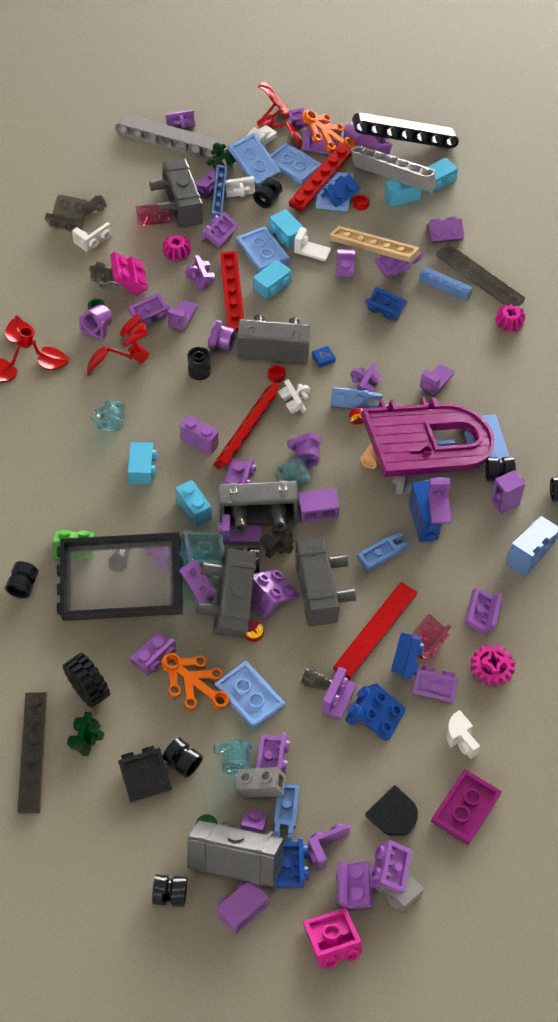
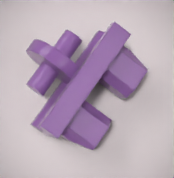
(181, 119)
(199, 272)
(370, 375)

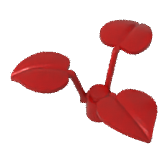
(269, 120)
(22, 334)
(136, 351)

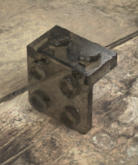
(68, 213)

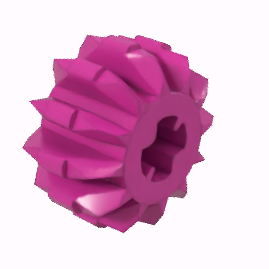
(176, 247)
(510, 318)

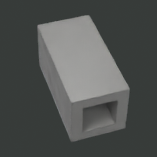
(260, 782)

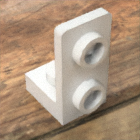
(88, 242)
(309, 249)

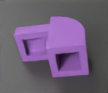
(345, 262)

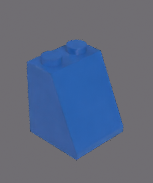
(421, 513)

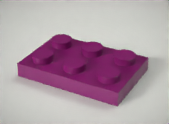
(466, 807)

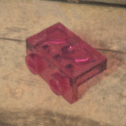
(150, 215)
(431, 634)

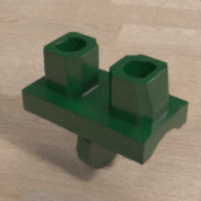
(221, 154)
(88, 733)

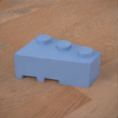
(532, 546)

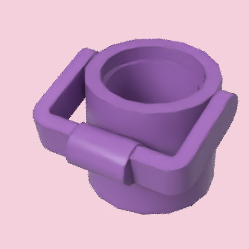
(95, 320)
(221, 337)
(306, 446)

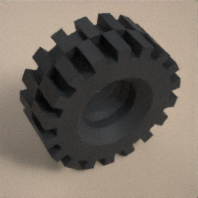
(86, 680)

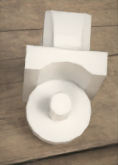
(239, 187)
(301, 393)

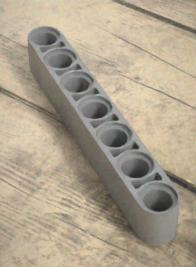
(166, 136)
(393, 168)

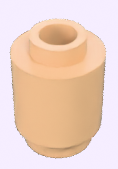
(369, 458)

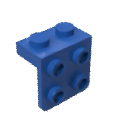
(376, 710)

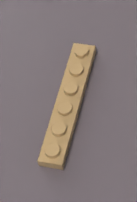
(375, 244)

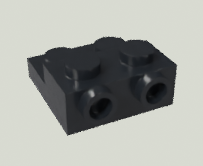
(144, 773)

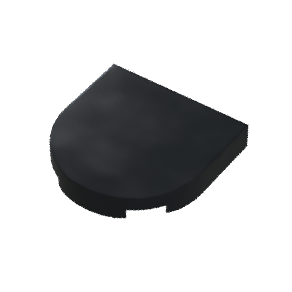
(394, 813)

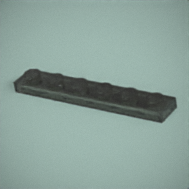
(479, 276)
(32, 753)

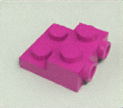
(129, 273)
(333, 938)

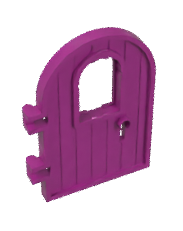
(406, 442)

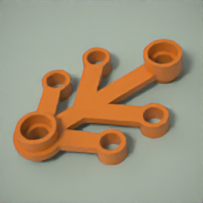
(312, 119)
(191, 679)

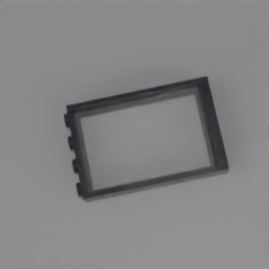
(120, 576)

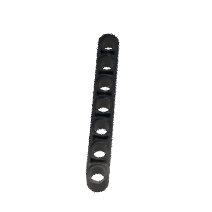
(398, 131)

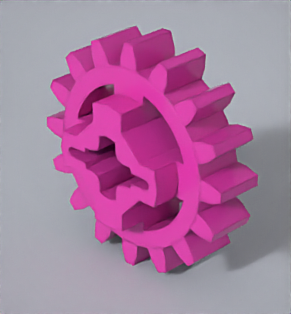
(490, 671)

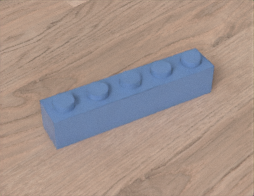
(218, 191)
(445, 283)

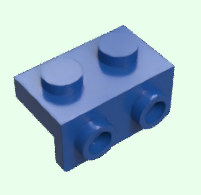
(341, 191)
(386, 303)
(406, 654)
(293, 865)

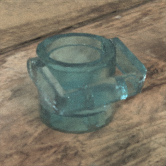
(111, 416)
(294, 471)
(235, 755)

